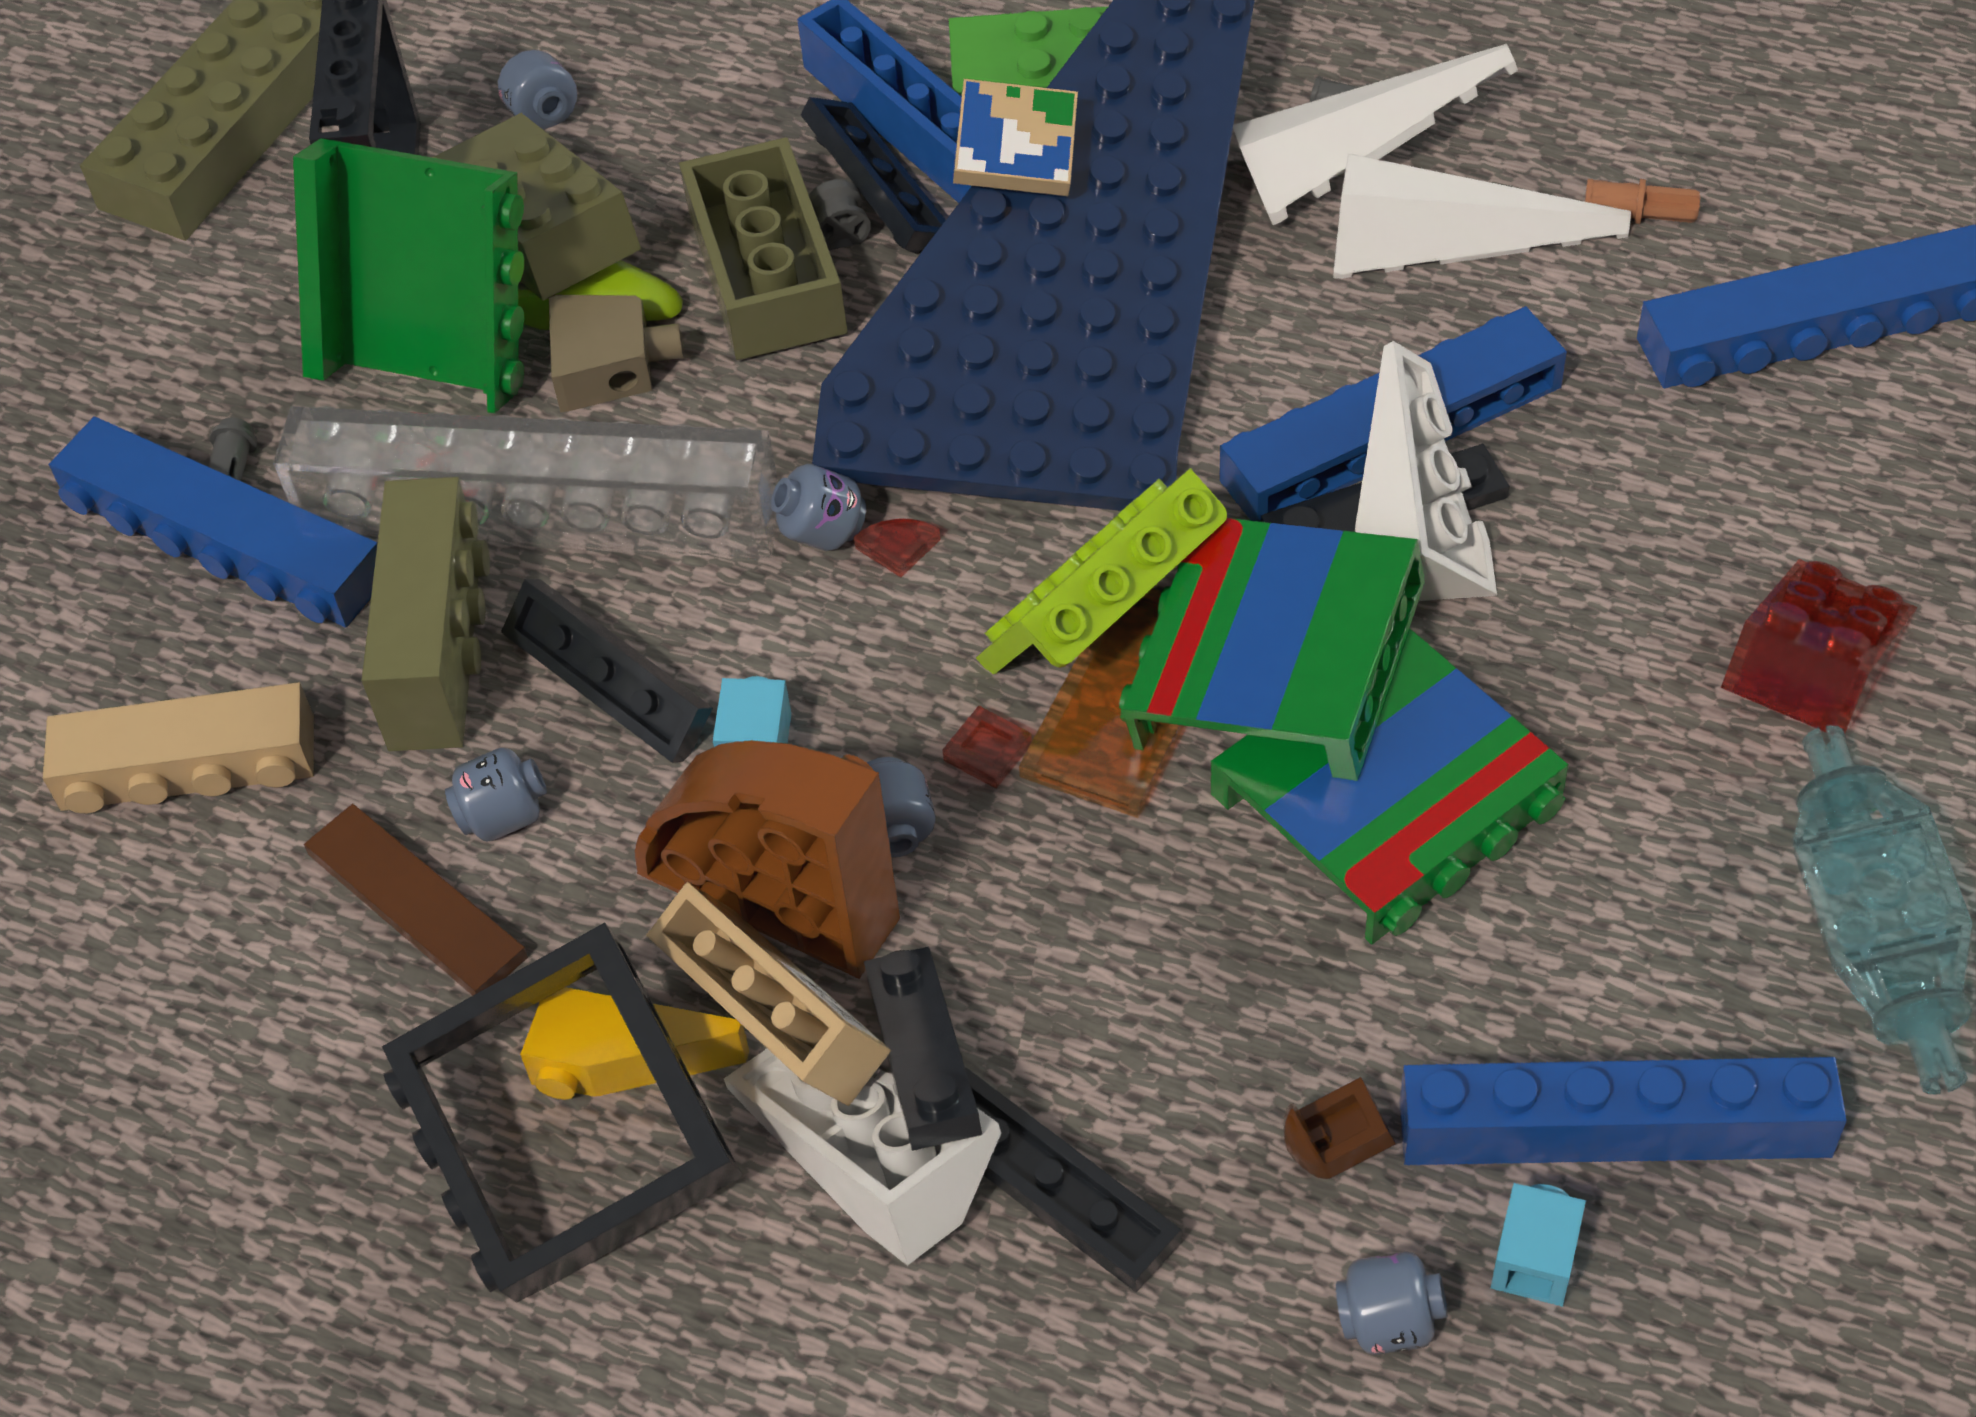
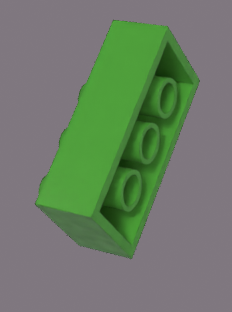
(1017, 46)

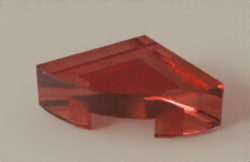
(897, 543)

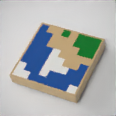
(1015, 137)

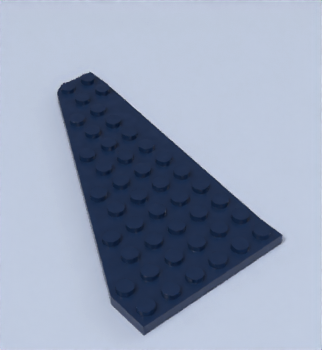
(1059, 333)

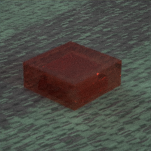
(987, 747)

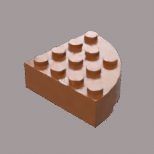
(784, 843)

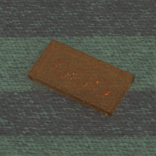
(1082, 739)

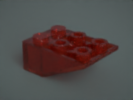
(1817, 645)

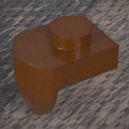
(1336, 1131)

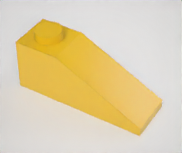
(587, 1049)

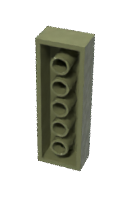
(208, 116)

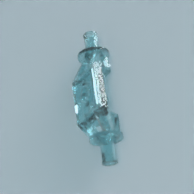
(1886, 905)

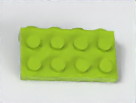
(1107, 574)

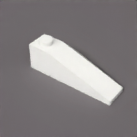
(1415, 484)
(865, 1154)

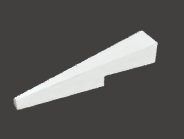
(1310, 142)
(1419, 215)

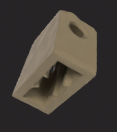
(605, 348)

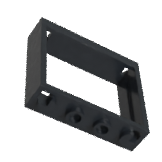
(362, 79)
(614, 1225)

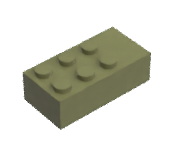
(571, 213)
(763, 248)
(424, 614)

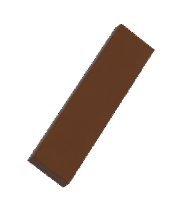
(415, 901)

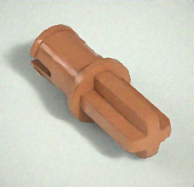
(1646, 200)

